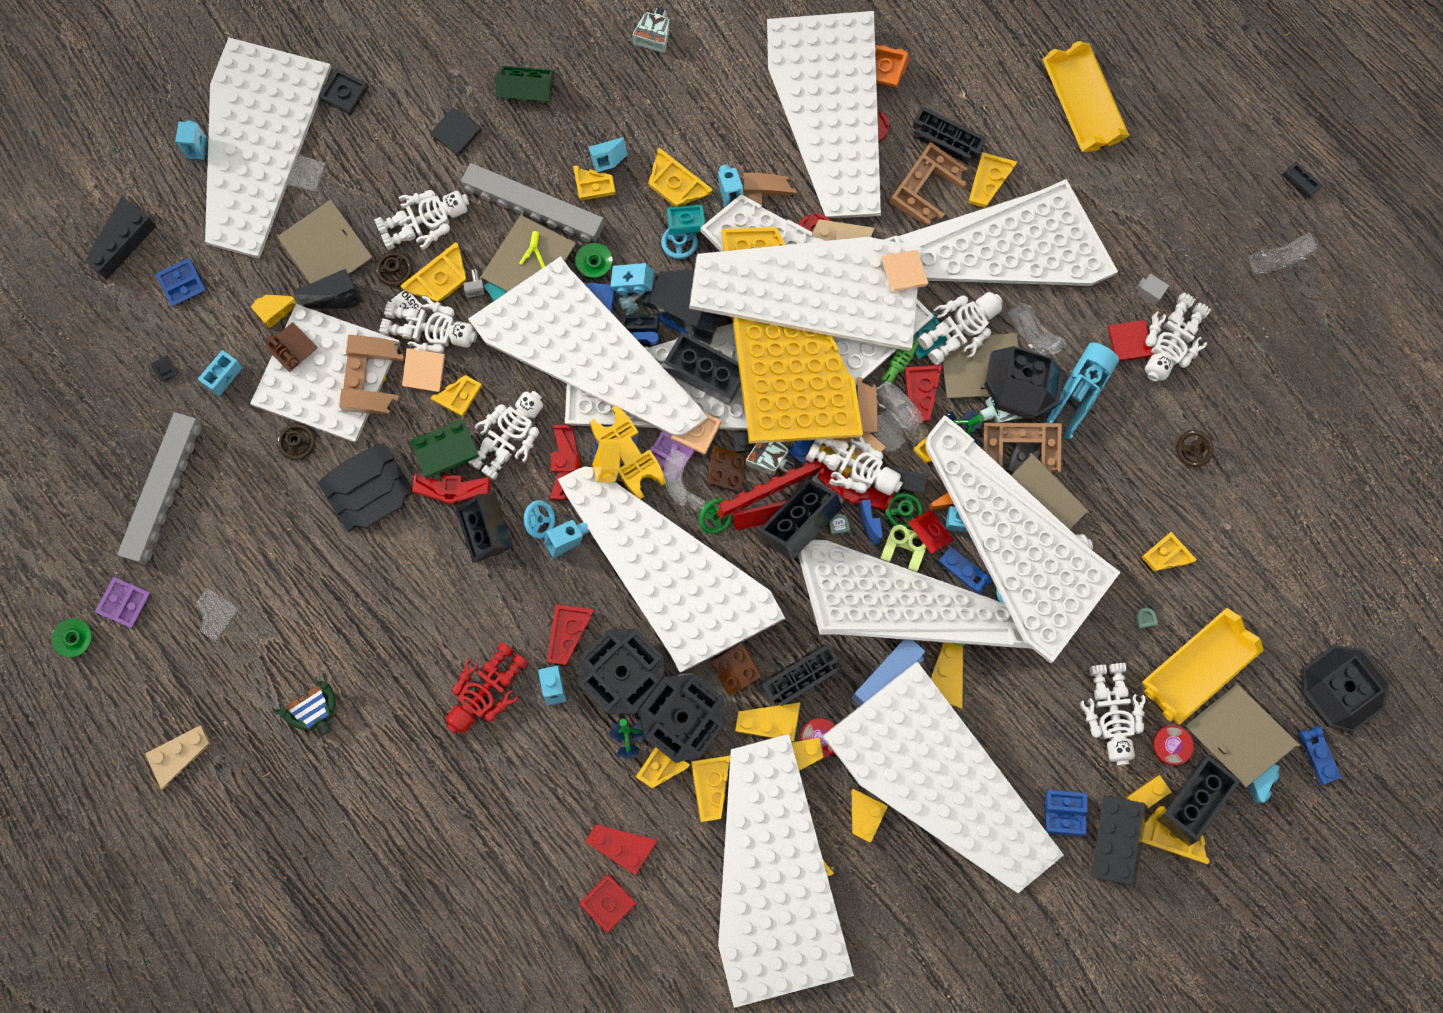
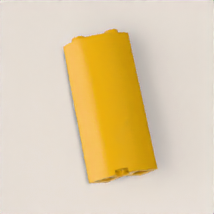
(1085, 97)
(1202, 666)

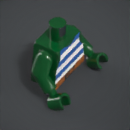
(311, 709)

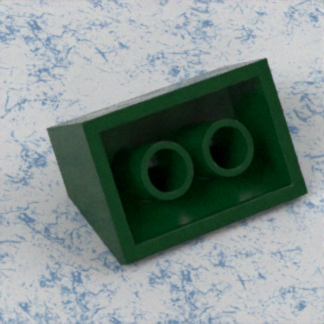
(524, 83)
(444, 448)

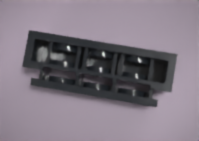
(963, 141)
(797, 672)

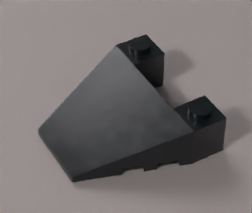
(672, 299)

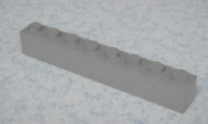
(532, 203)
(159, 489)

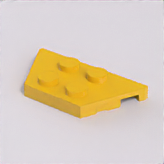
(675, 181)
(438, 277)
(1160, 837)

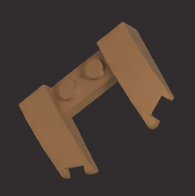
(930, 160)
(760, 184)
(353, 396)
(867, 406)
(1046, 433)

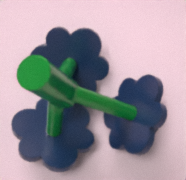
(968, 422)
(621, 731)

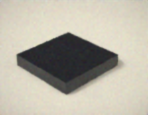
(343, 92)
(455, 131)

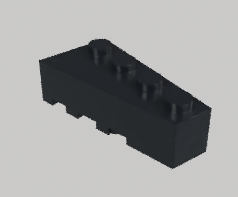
(119, 238)

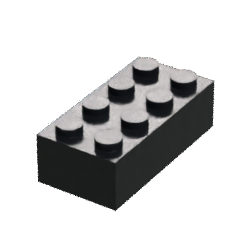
(704, 368)
(800, 519)
(1198, 800)
(1119, 840)

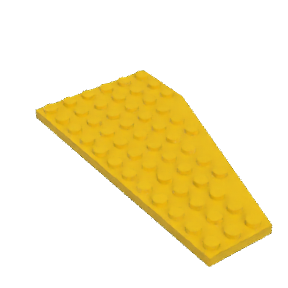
(790, 376)

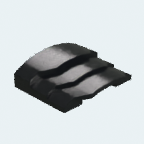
(366, 487)

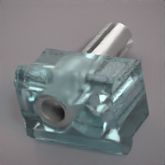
(628, 303)

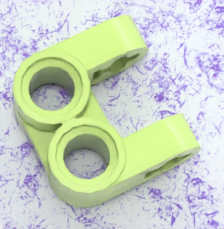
(906, 543)

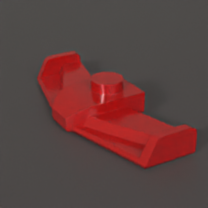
(565, 460)
(451, 489)
(876, 498)

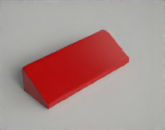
(755, 516)

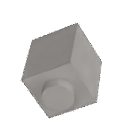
(1151, 289)

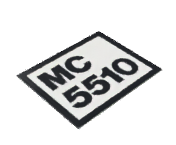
(406, 300)

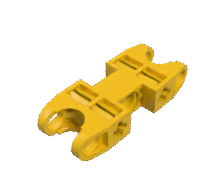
(635, 465)

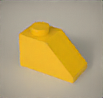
(273, 308)
(607, 460)

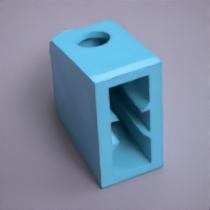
(728, 183)
(564, 537)
(552, 685)

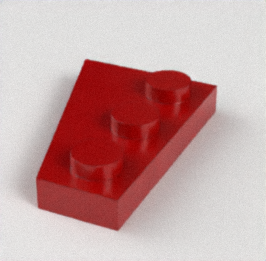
(922, 387)
(566, 632)
(622, 847)

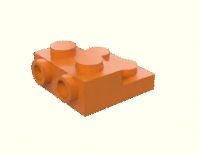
(890, 65)

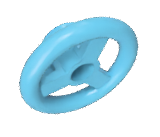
(679, 255)
(534, 519)

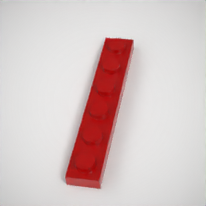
(762, 491)

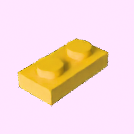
(1150, 792)

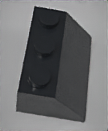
(484, 527)

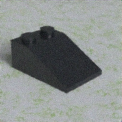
(331, 292)

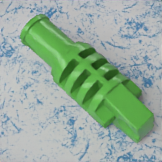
(899, 362)

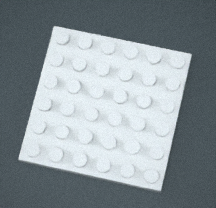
(314, 387)

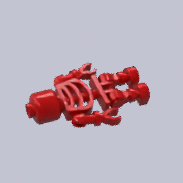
(461, 717)

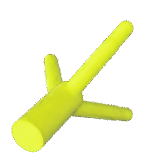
(533, 247)

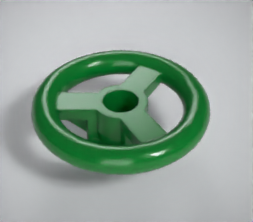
(904, 504)
(709, 512)

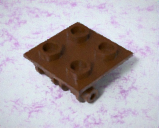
(290, 346)
(726, 469)
(736, 669)

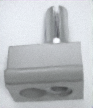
(475, 287)

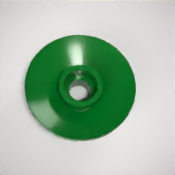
(590, 253)
(63, 635)

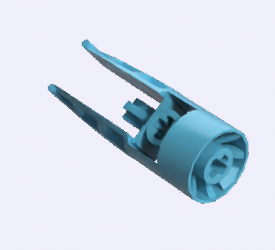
(1100, 363)

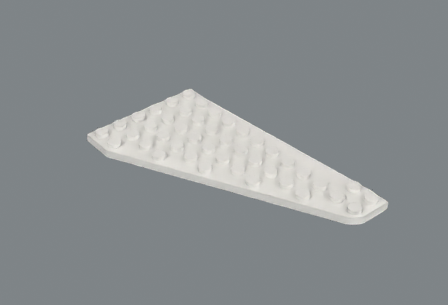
(1018, 242)
(574, 338)
(1033, 558)
(681, 585)
(882, 600)

